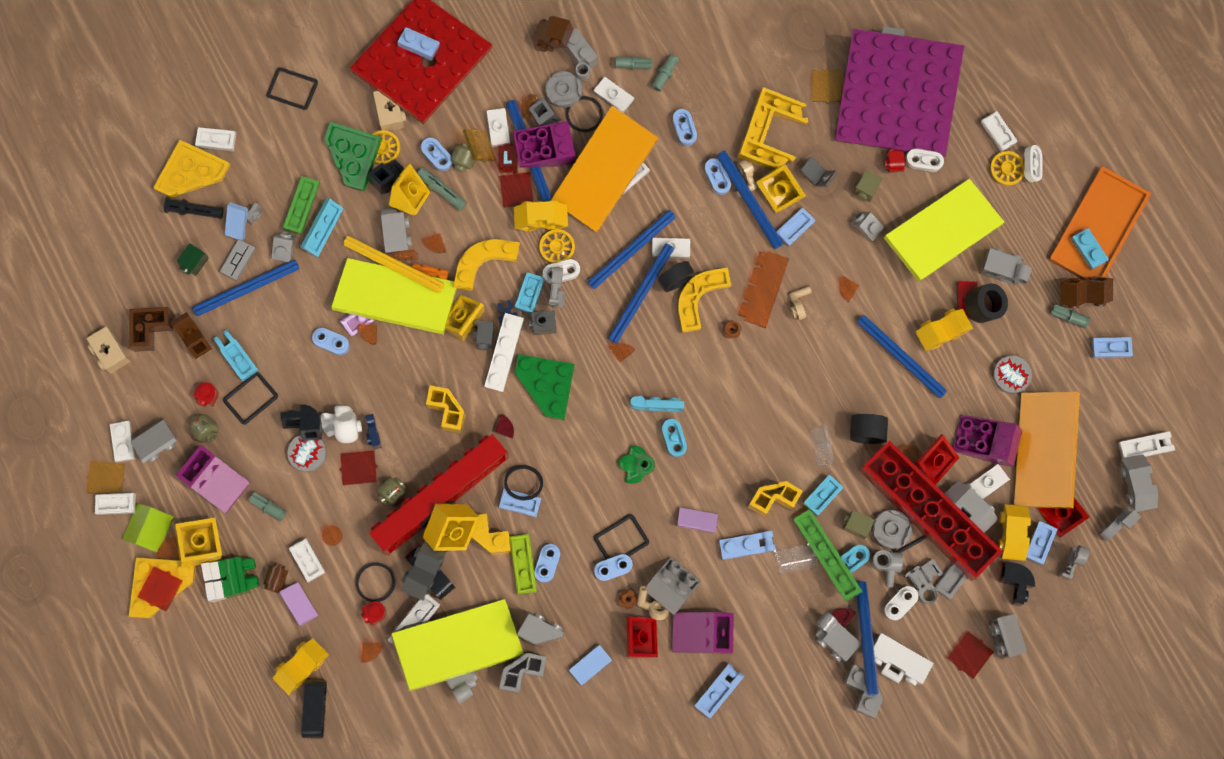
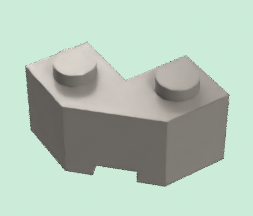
(1136, 473)
(972, 505)
(527, 664)
(866, 704)

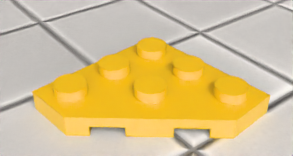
(190, 170)
(143, 567)

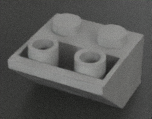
(154, 440)
(672, 585)
(538, 632)
(1006, 636)

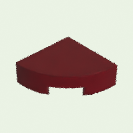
(505, 427)
(843, 616)

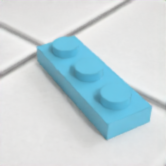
(322, 227)

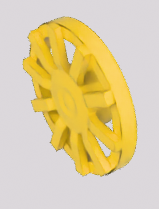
(385, 147)
(1007, 168)
(557, 246)

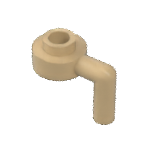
(746, 170)
(798, 309)
(655, 609)

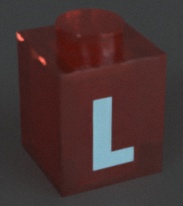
(507, 158)

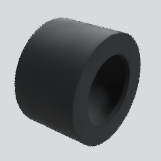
(975, 305)
(869, 428)

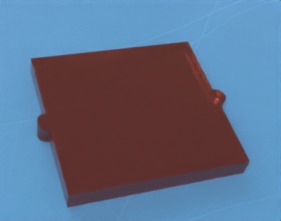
(516, 189)
(358, 468)
(160, 588)
(970, 655)

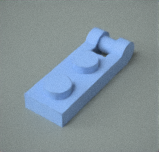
(746, 545)
(718, 691)

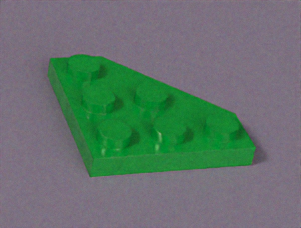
(352, 153)
(546, 383)

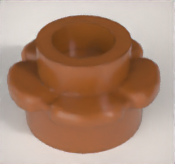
(732, 334)
(627, 604)

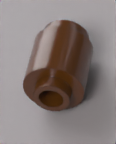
(275, 578)

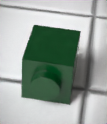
(192, 260)

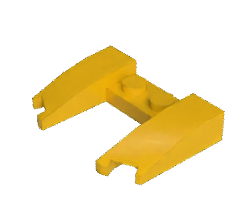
(767, 105)

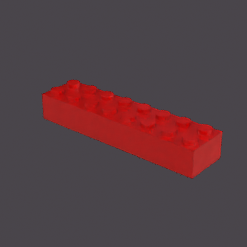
(446, 487)
(931, 511)

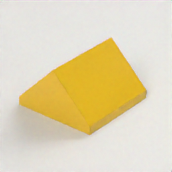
(780, 188)
(408, 191)
(462, 317)

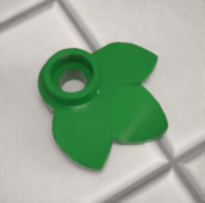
(633, 465)

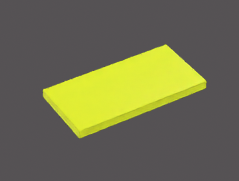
(944, 230)
(393, 298)
(457, 645)

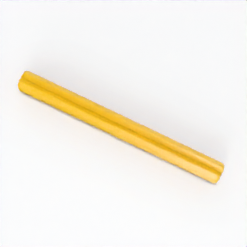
(393, 264)

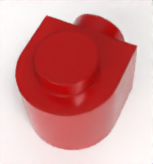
(894, 161)
(206, 394)
(373, 613)

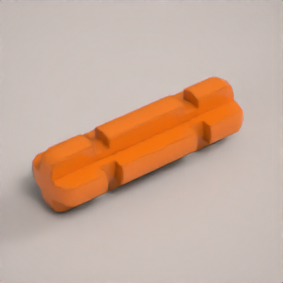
(432, 271)

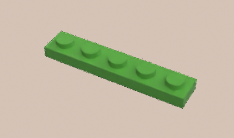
(827, 555)

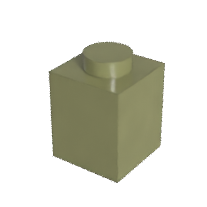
(867, 186)
(858, 524)

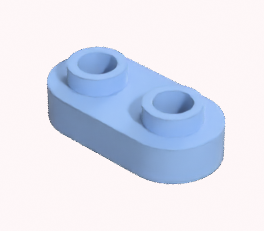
(684, 128)
(437, 154)
(717, 177)
(330, 341)
(548, 563)
(613, 567)

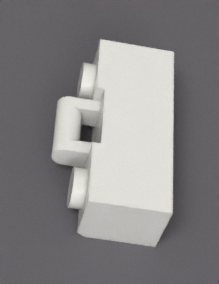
(909, 663)

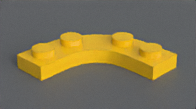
(480, 253)
(692, 293)

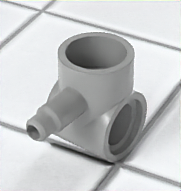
(893, 564)

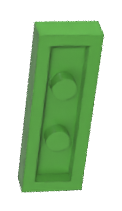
(301, 205)

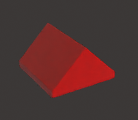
(937, 459)
(1065, 518)
(641, 637)

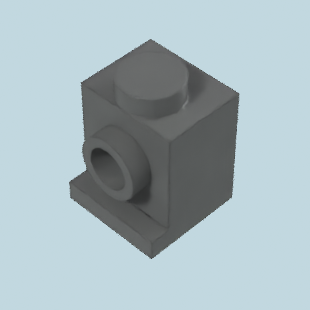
(544, 112)
(484, 334)

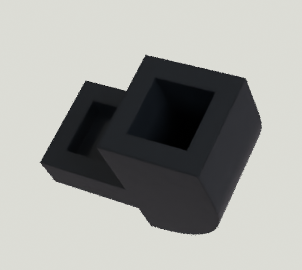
(384, 176)
(306, 419)
(1020, 577)

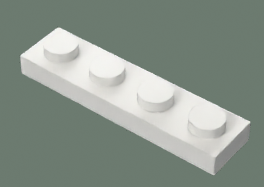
(504, 352)

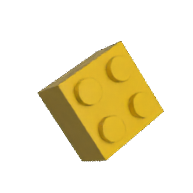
(450, 527)
(198, 542)

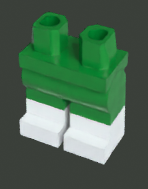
(236, 577)

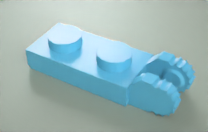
(236, 357)
(657, 404)

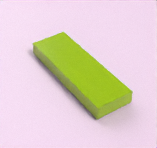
(523, 564)

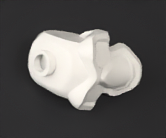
(341, 424)

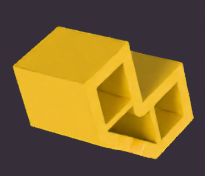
(538, 215)
(948, 328)
(443, 400)
(782, 493)
(1014, 540)
(493, 543)
(294, 672)

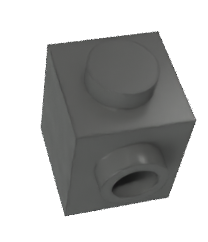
(543, 322)

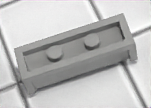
(418, 615)

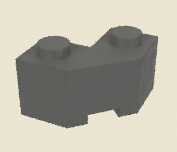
(421, 576)

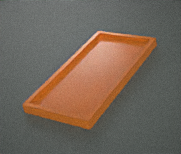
(1109, 213)

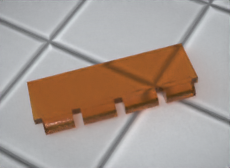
(765, 292)

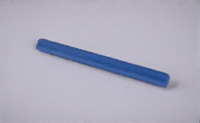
(536, 171)
(749, 199)
(631, 249)
(245, 287)
(641, 293)
(901, 356)
(867, 640)

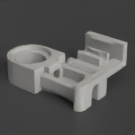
(556, 296)
(1127, 517)
(1077, 556)
(922, 577)

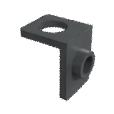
(817, 173)

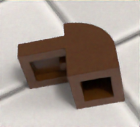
(191, 335)

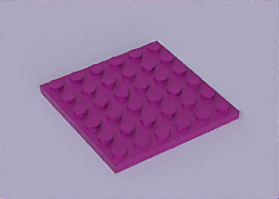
(899, 92)

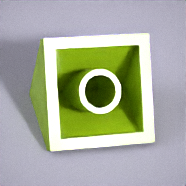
(148, 527)

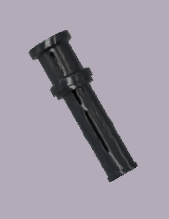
(183, 207)

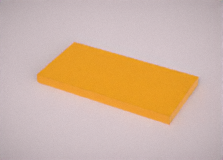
(605, 168)
(1047, 450)

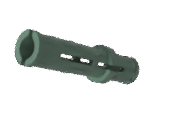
(435, 184)

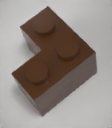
(144, 323)

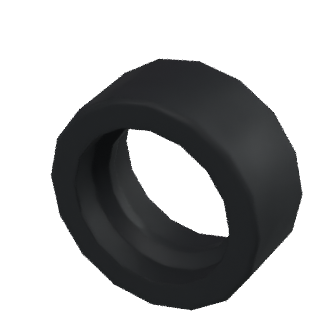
(676, 276)

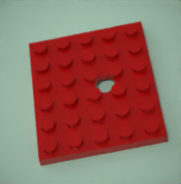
(400, 72)

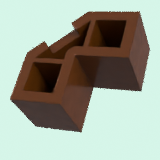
(552, 34)
(1077, 292)

